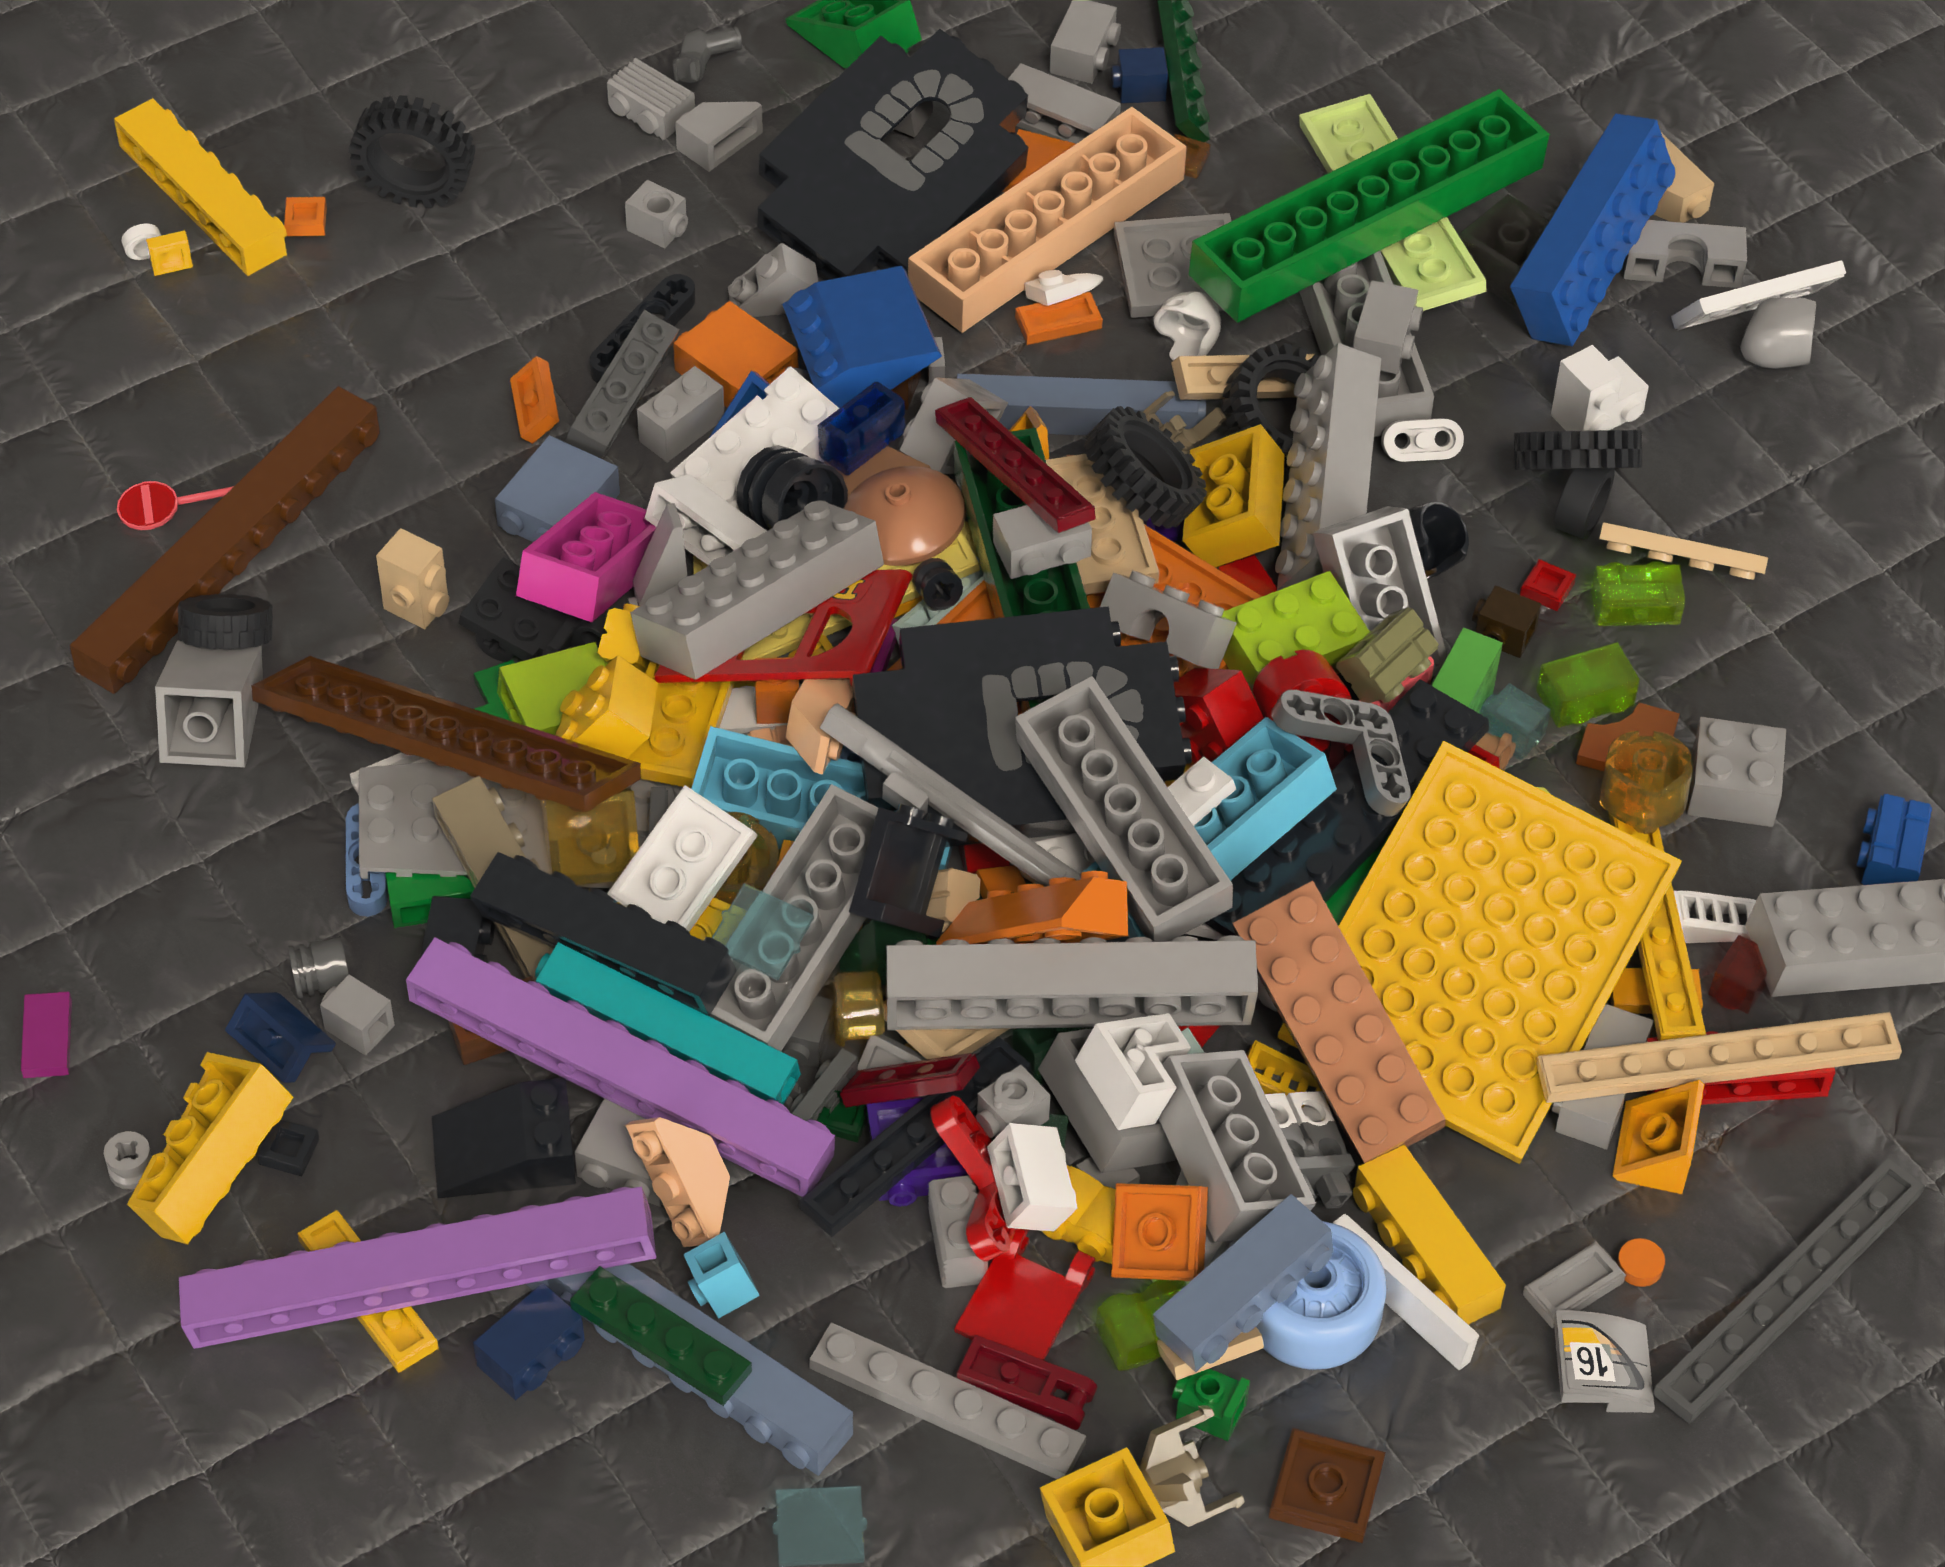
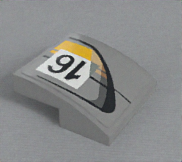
(1603, 1361)

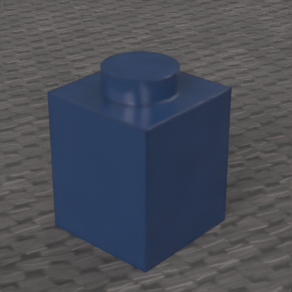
(1140, 75)

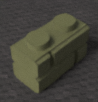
(1388, 656)

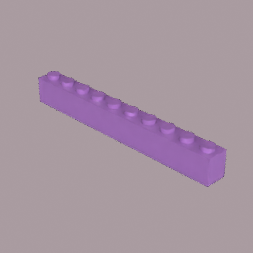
(619, 1065)
(416, 1267)

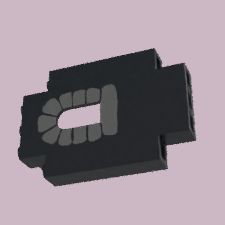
(857, 200)
(961, 693)

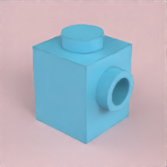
(720, 1276)

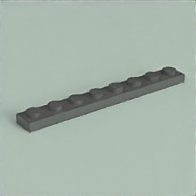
(1788, 1291)

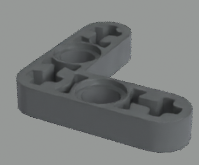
(1363, 726)

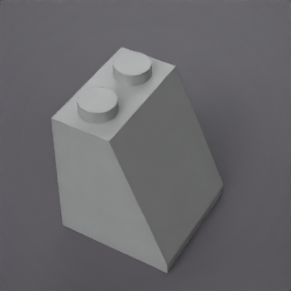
(207, 705)

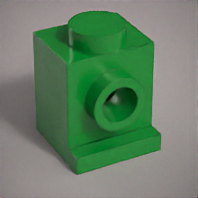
(1220, 1393)

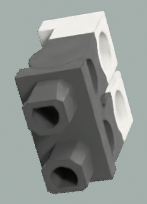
(1315, 1144)

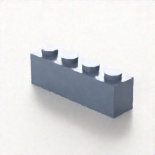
(1244, 1283)

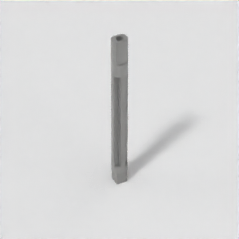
(945, 797)

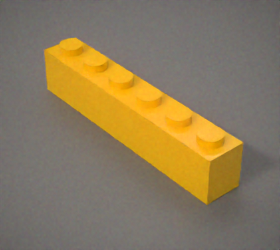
(201, 186)

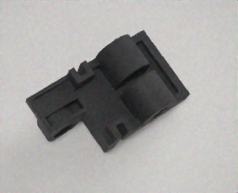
(519, 627)

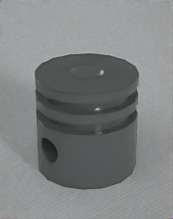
(318, 966)

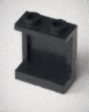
(903, 868)

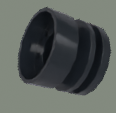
(783, 482)

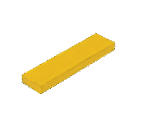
(396, 1332)

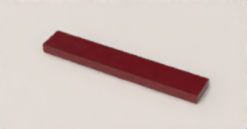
(1015, 465)

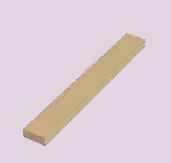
(1718, 1057)

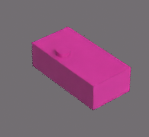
(586, 558)

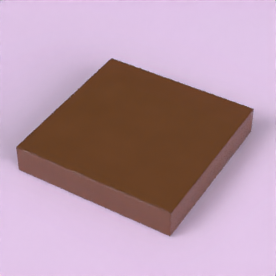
(1327, 1485)

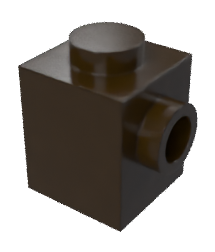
(1507, 619)

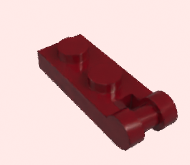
(1027, 1381)

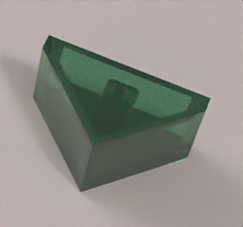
(870, 944)

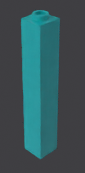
(669, 1022)

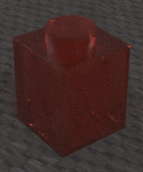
(1739, 976)

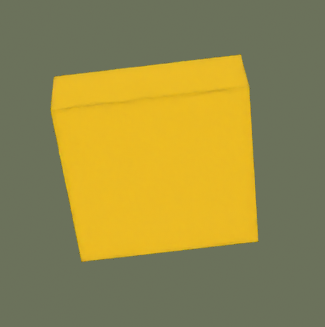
(169, 253)

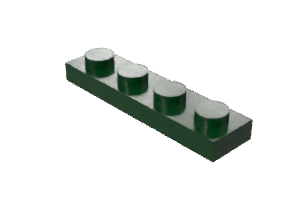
(661, 1335)

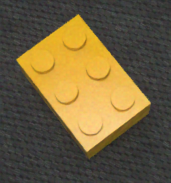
(1241, 500)

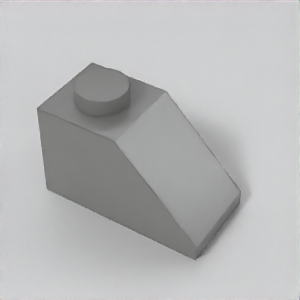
(717, 131)

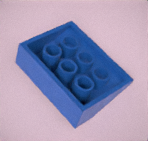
(861, 332)

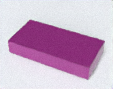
(46, 1035)

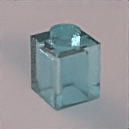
(1518, 715)

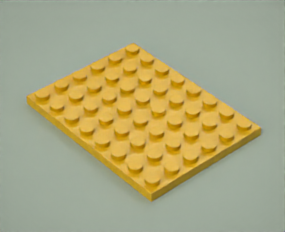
(1498, 937)

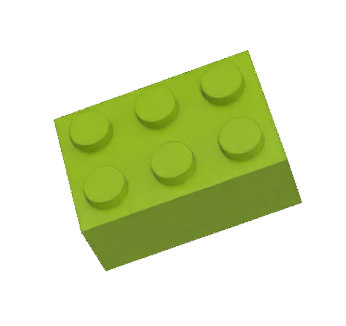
(1295, 618)

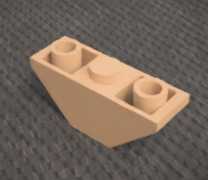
(808, 713)
(684, 1175)

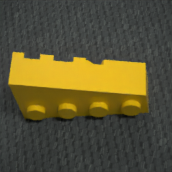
(208, 1145)

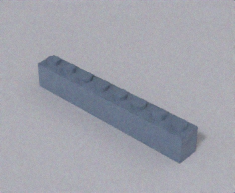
(770, 1402)

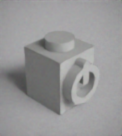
(1012, 1099)

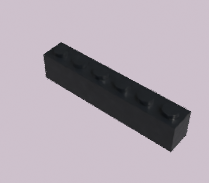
(615, 935)

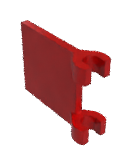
(1023, 1301)

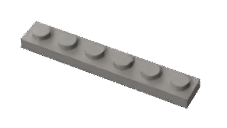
(947, 1402)

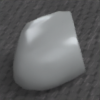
(1780, 333)

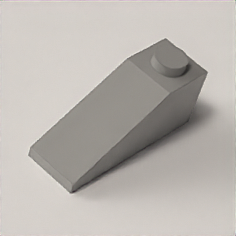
(663, 560)

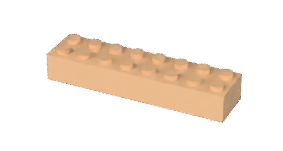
(1046, 219)

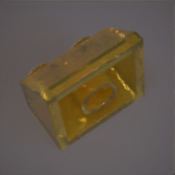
(592, 843)

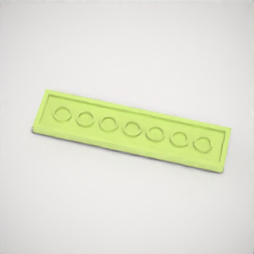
(1431, 258)

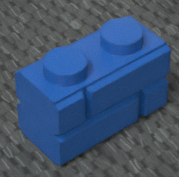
(1896, 840)

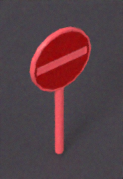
(155, 503)

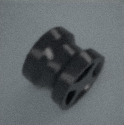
(927, 583)

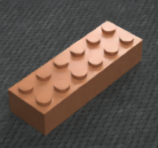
(1339, 1025)

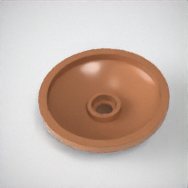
(914, 512)

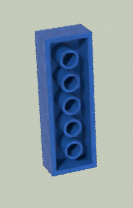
(1593, 230)

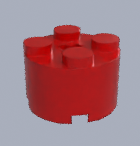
(1303, 672)

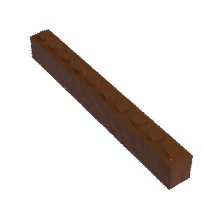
(225, 539)

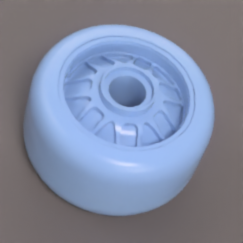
(1332, 1310)

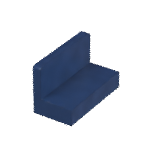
(277, 1034)

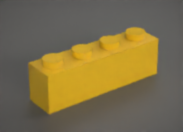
(1427, 1234)

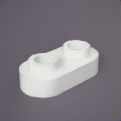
(1421, 440)

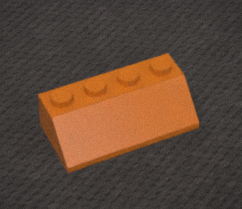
(1061, 911)

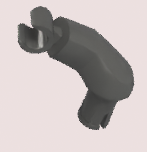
(699, 47)

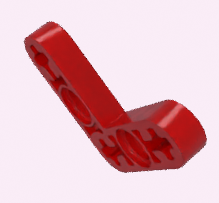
(969, 1142)

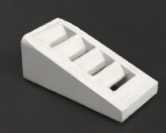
(1703, 904)

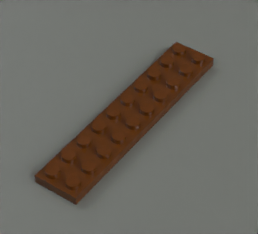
(448, 733)

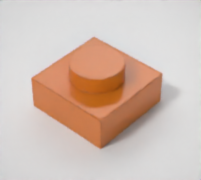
(305, 216)

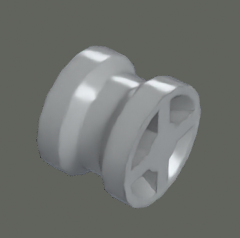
(127, 1171)

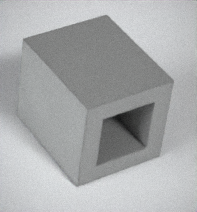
(356, 1014)

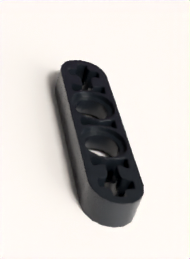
(656, 302)

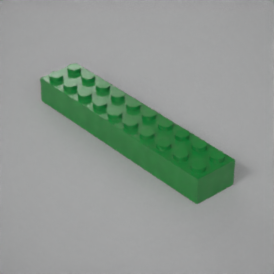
(1367, 205)

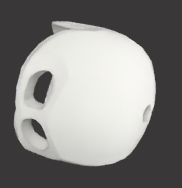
(1190, 322)

